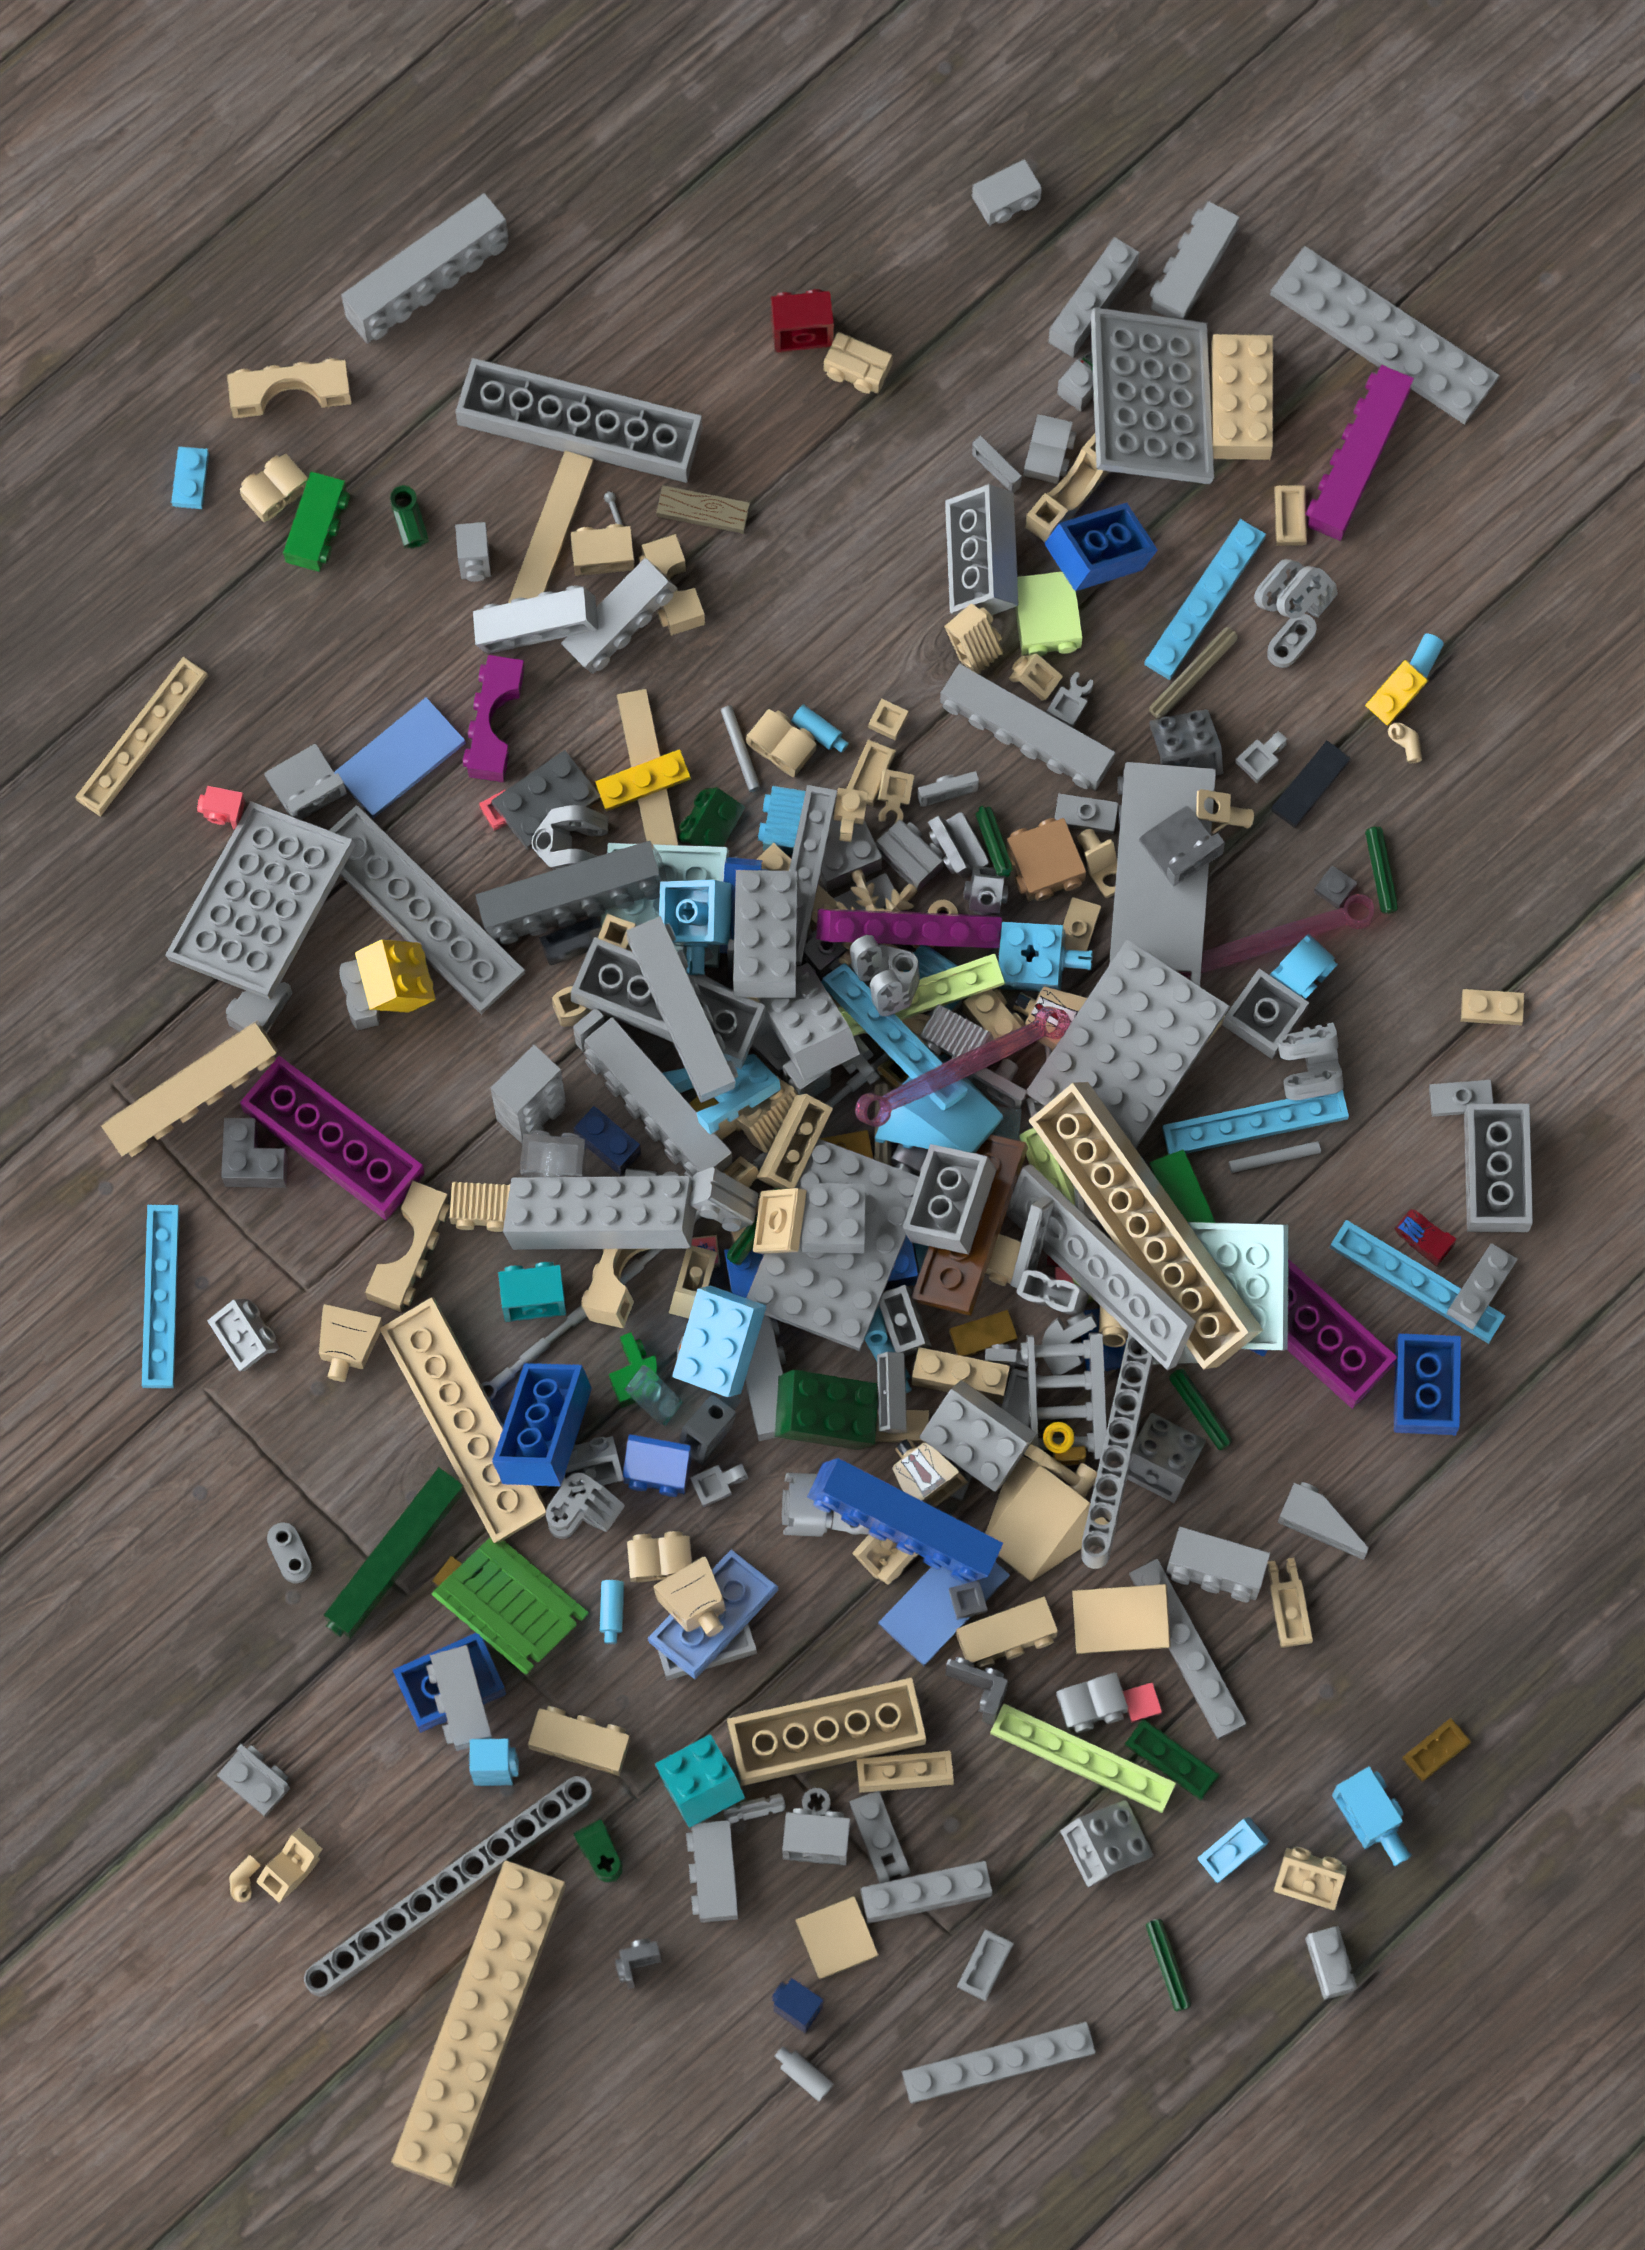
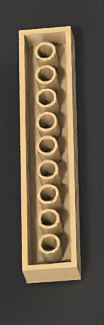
(1144, 1220)
(479, 2024)

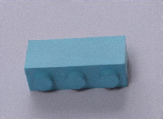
(493, 1762)

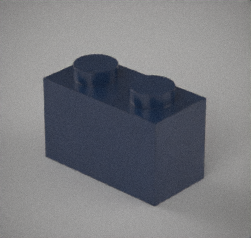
(608, 1140)
(797, 2004)

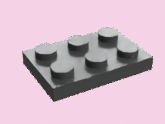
(548, 787)

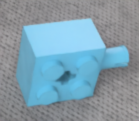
(698, 915)
(1052, 957)
(1372, 1813)

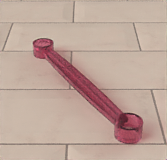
(1283, 936)
(962, 1066)

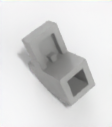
(1059, 1334)

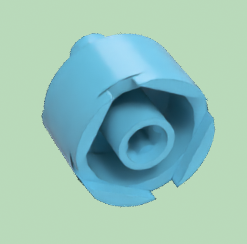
(1303, 966)

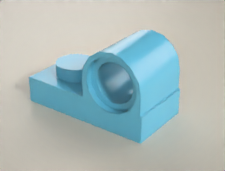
(1233, 1849)

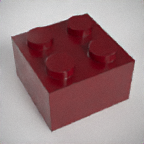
(802, 320)

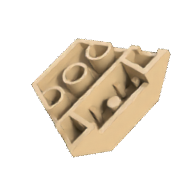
(1038, 1520)

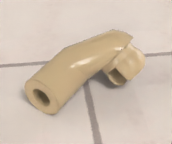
(1408, 739)
(240, 1879)

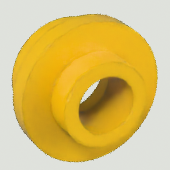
(1067, 1433)

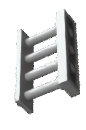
(1091, 1380)

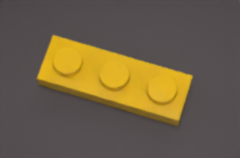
(643, 780)

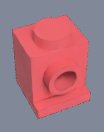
(221, 806)

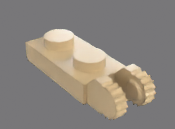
(1289, 1606)

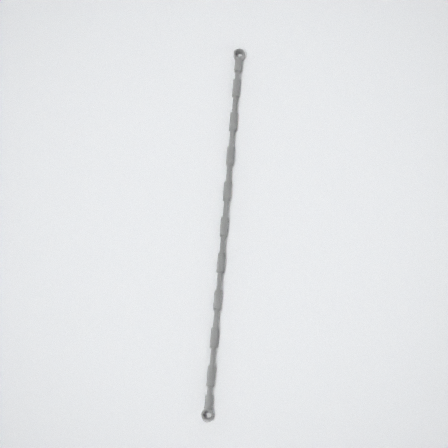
(638, 1265)

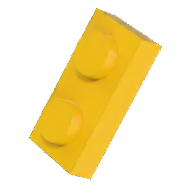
(1397, 692)

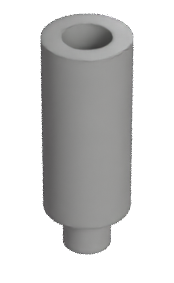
(804, 2073)

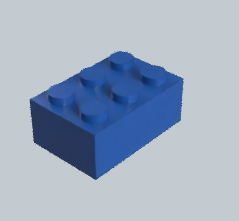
(1100, 546)
(1427, 1384)
(420, 1693)

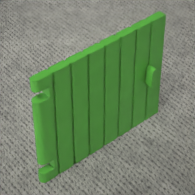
(509, 1603)

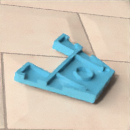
(752, 1087)

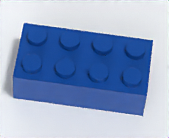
(542, 1424)

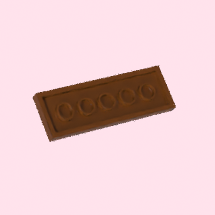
(954, 1278)

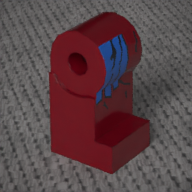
(1425, 1237)

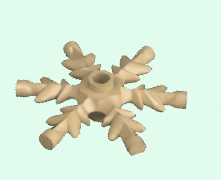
(865, 893)

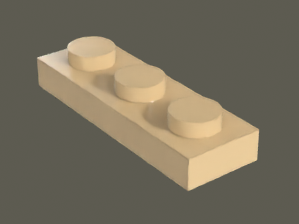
(905, 1771)

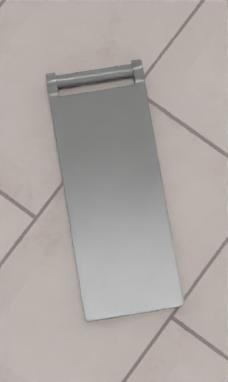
(1146, 905)

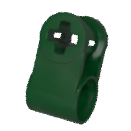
(598, 1847)

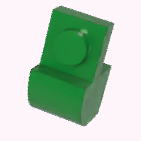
(621, 1378)

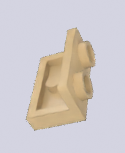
(882, 1558)

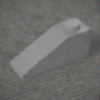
(1316, 1517)

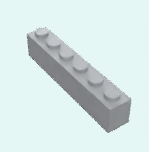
(1026, 727)
(681, 1009)

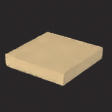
(779, 1221)
(836, 1938)

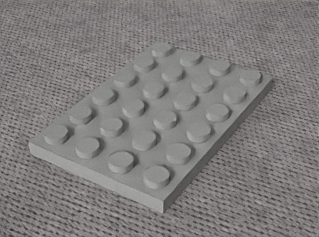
(1151, 396)
(260, 900)
(1132, 1040)
(840, 1291)

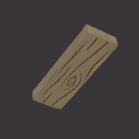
(703, 509)

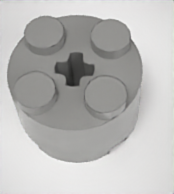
(799, 1511)

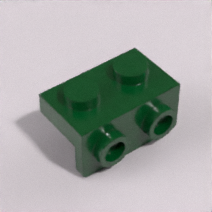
(711, 819)

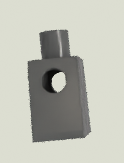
(709, 1426)

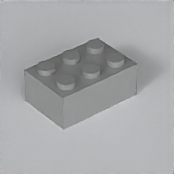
(949, 1199)
(978, 1435)
(1217, 1564)

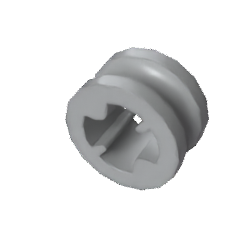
(819, 1792)

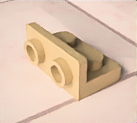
(1310, 1877)

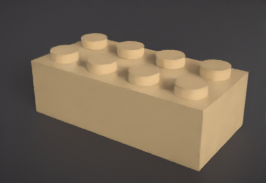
(1242, 396)

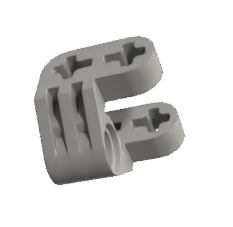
(1308, 589)
(553, 837)
(882, 965)
(1321, 1057)
(595, 1507)

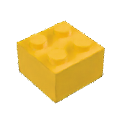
(395, 976)

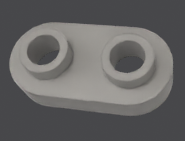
(1290, 641)
(288, 1552)

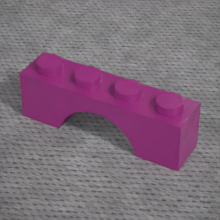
(501, 683)

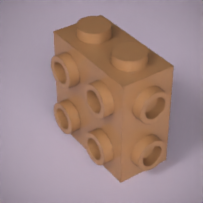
(1045, 860)

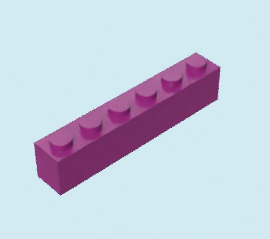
(1360, 452)
(909, 928)

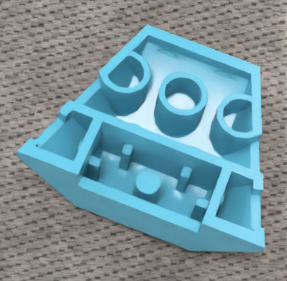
(959, 1127)

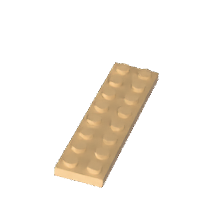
(460, 1416)

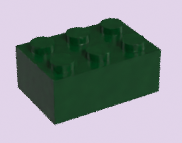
(826, 1410)

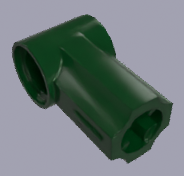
(408, 518)

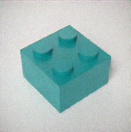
(532, 1292)
(699, 1780)

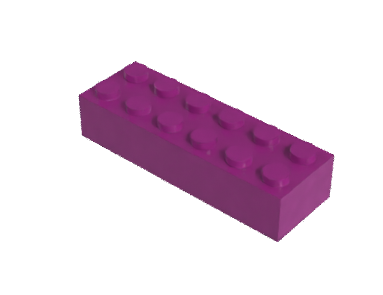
(332, 1137)
(1333, 1341)

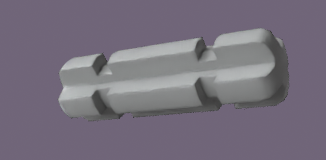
(754, 1808)

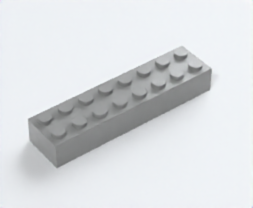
(579, 420)

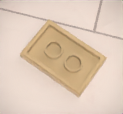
(1121, 1619)

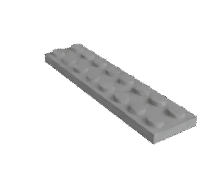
(1384, 334)
(425, 913)
(1104, 1271)

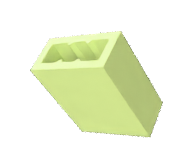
(1047, 614)

